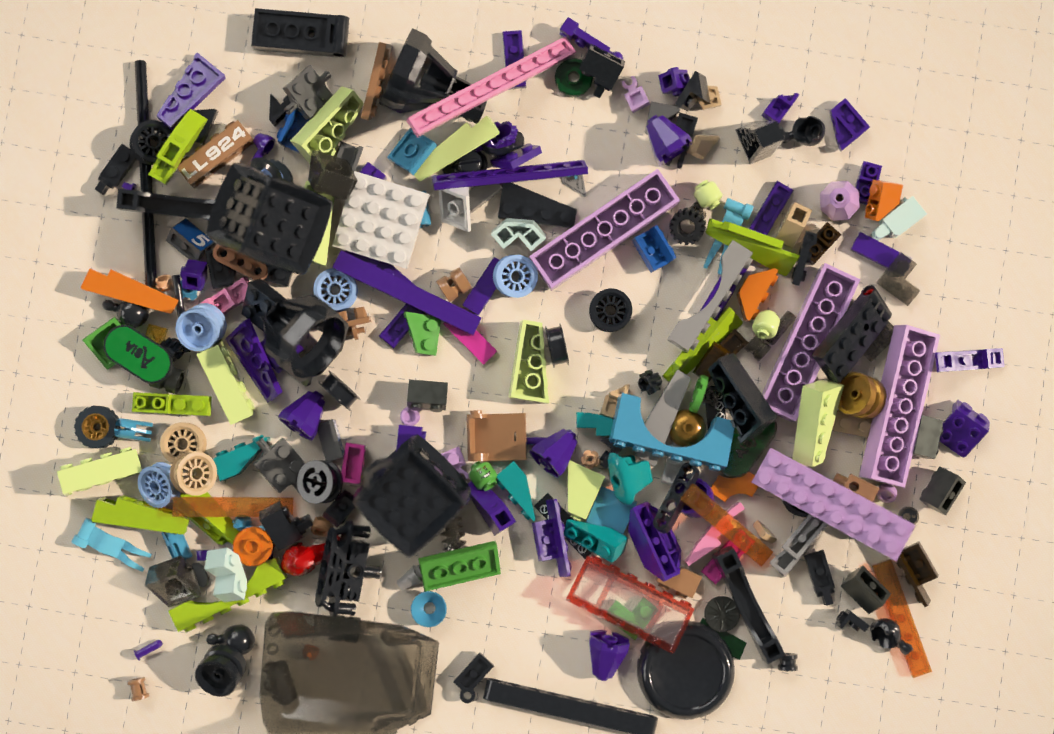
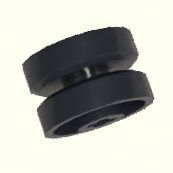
(220, 670)

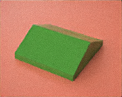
(96, 339)

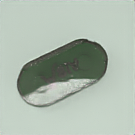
(745, 455)

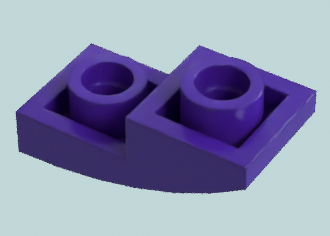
(864, 181)

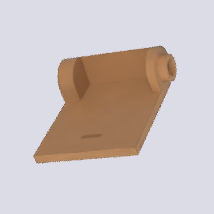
(493, 436)

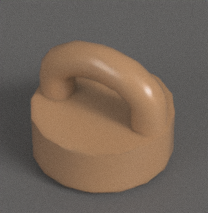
(320, 526)

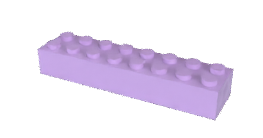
(604, 229)
(819, 314)
(897, 425)
(833, 504)

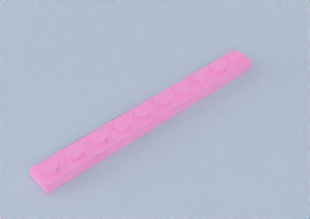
(490, 86)

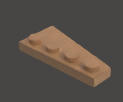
(377, 76)

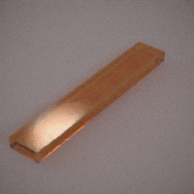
(225, 506)
(726, 525)
(900, 613)

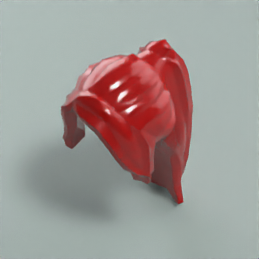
(302, 560)

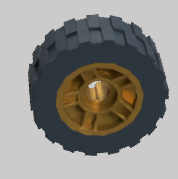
(89, 419)

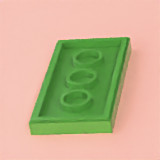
(459, 566)

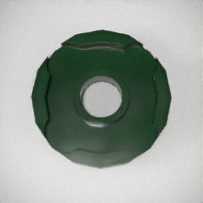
(569, 88)

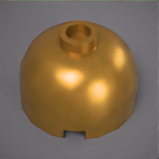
(687, 428)

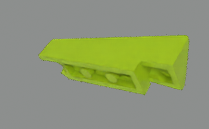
(765, 248)
(716, 332)
(137, 514)

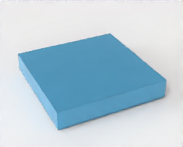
(411, 151)
(609, 511)

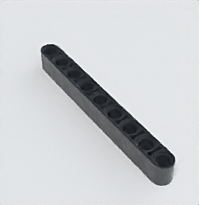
(569, 707)

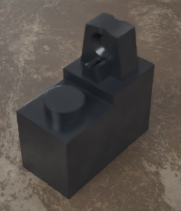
(603, 67)
(282, 526)

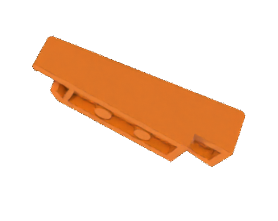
(128, 290)

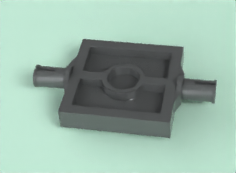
(307, 92)
(279, 464)

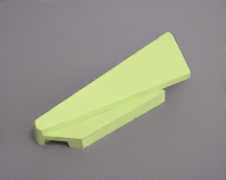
(457, 145)

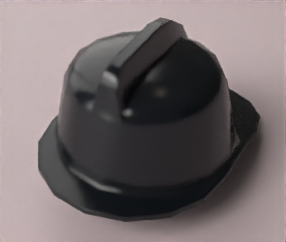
(470, 162)

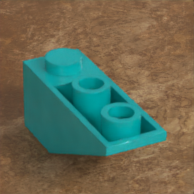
(236, 461)
(517, 485)
(598, 539)

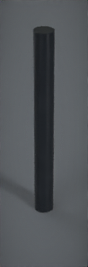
(180, 305)

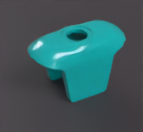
(628, 476)

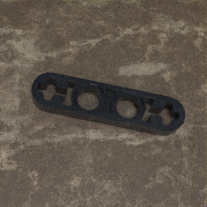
(673, 496)

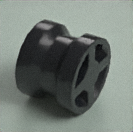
(788, 662)

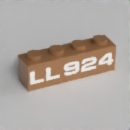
(215, 154)

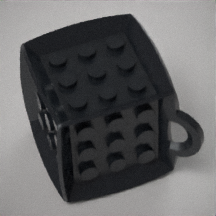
(268, 217)
(411, 495)

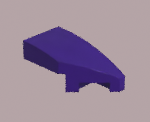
(779, 107)

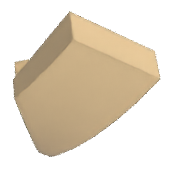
(610, 401)

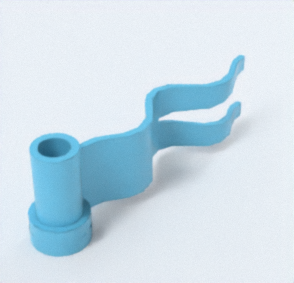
(735, 214)
(107, 544)

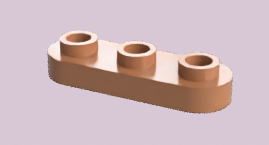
(232, 259)

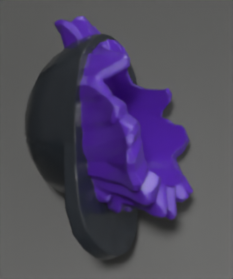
(507, 140)

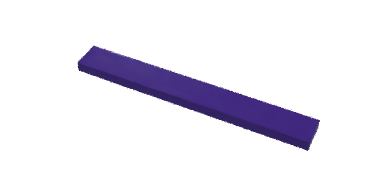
(503, 175)
(762, 223)
(406, 292)

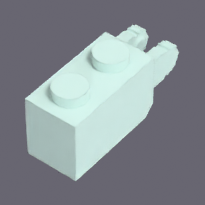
(899, 219)

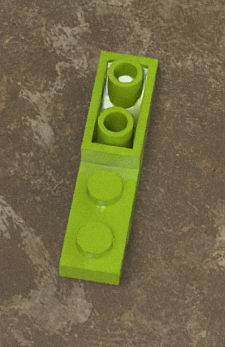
(177, 145)
(171, 404)

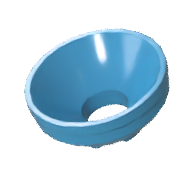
(423, 618)

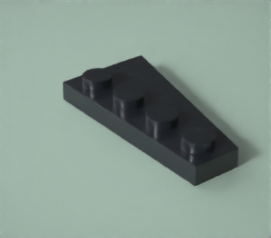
(525, 204)

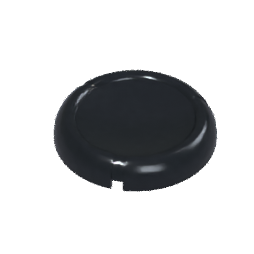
(692, 678)

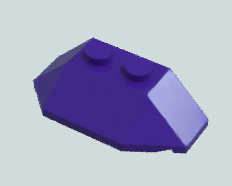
(657, 551)

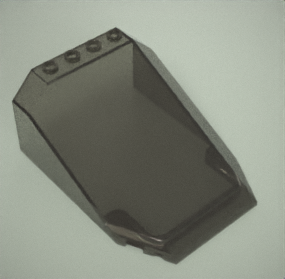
(347, 675)

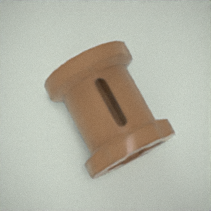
(138, 689)

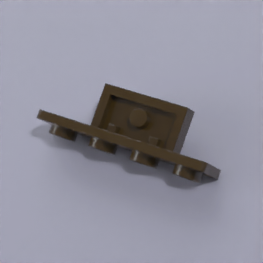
(917, 569)

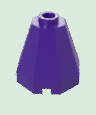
(666, 139)
(304, 414)
(555, 452)
(607, 653)

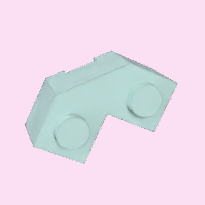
(512, 228)
(229, 573)

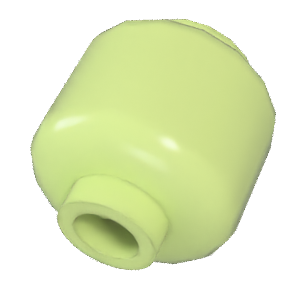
(708, 194)
(766, 324)

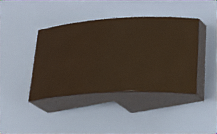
(825, 238)

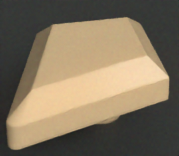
(714, 96)
(702, 145)

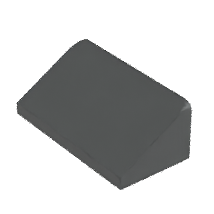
(481, 194)

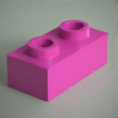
(353, 463)

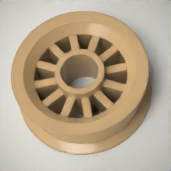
(178, 427)
(187, 483)

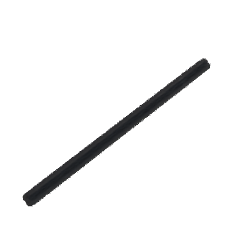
(145, 179)

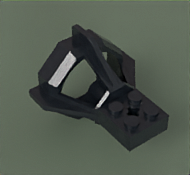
(435, 85)
(286, 324)

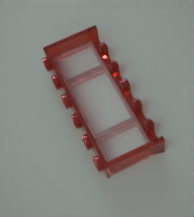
(630, 604)

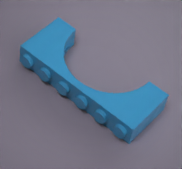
(631, 431)

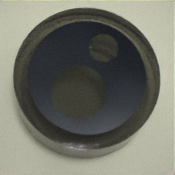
(909, 514)

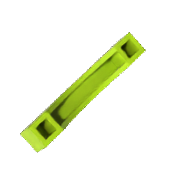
(192, 612)

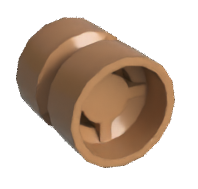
(461, 284)

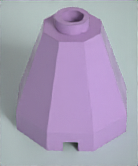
(839, 210)

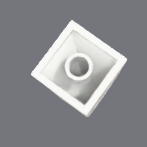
(455, 207)

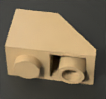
(793, 224)

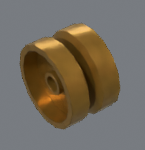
(862, 396)

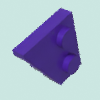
(847, 124)

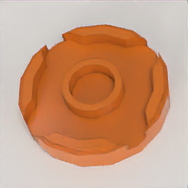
(253, 546)

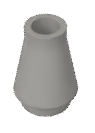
(410, 578)

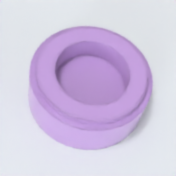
(409, 417)
(887, 493)

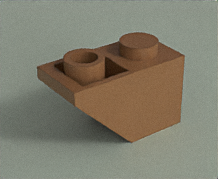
(684, 583)

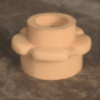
(164, 282)
(585, 459)

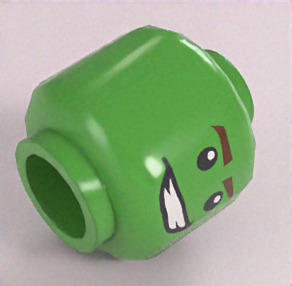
(483, 476)

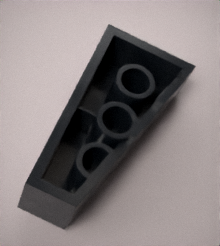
(760, 139)
(741, 397)

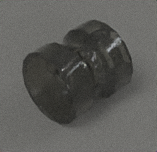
(757, 348)

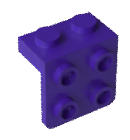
(964, 429)

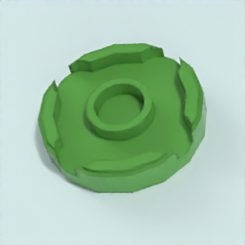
(698, 393)

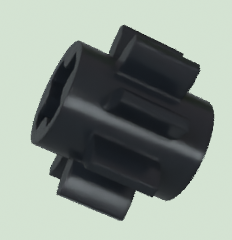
(174, 347)
(650, 382)

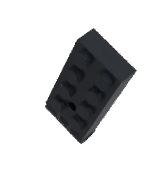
(290, 32)
(852, 334)

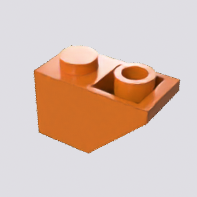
(882, 199)

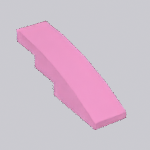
(229, 297)
(709, 539)

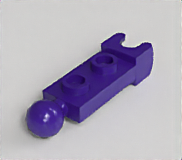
(572, 31)

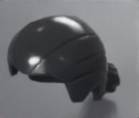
(806, 131)
(128, 313)
(889, 635)
(236, 636)

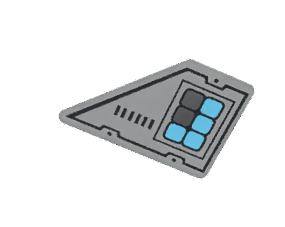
(576, 183)

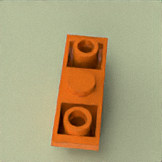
(754, 291)

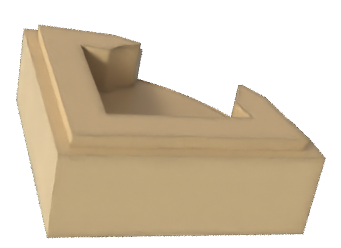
(764, 532)

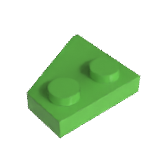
(424, 332)

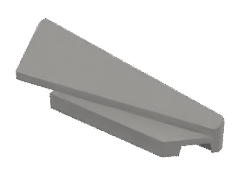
(664, 412)
(798, 544)

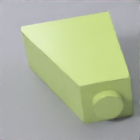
(581, 489)

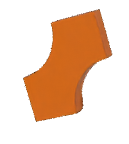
(727, 487)

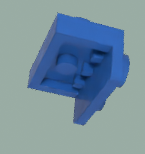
(293, 125)
(654, 248)

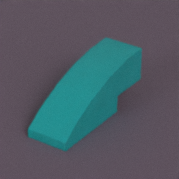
(600, 423)

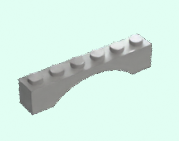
(687, 330)

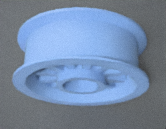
(531, 271)
(350, 299)
(156, 485)

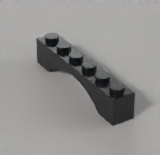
(164, 204)
(750, 611)

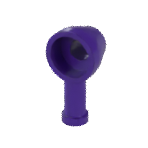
(264, 144)

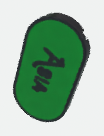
(138, 354)

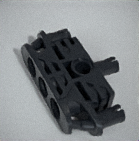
(335, 569)

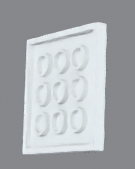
(381, 220)

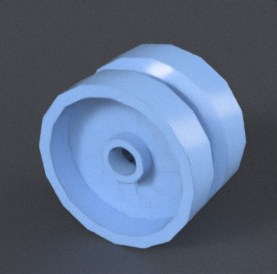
(201, 327)

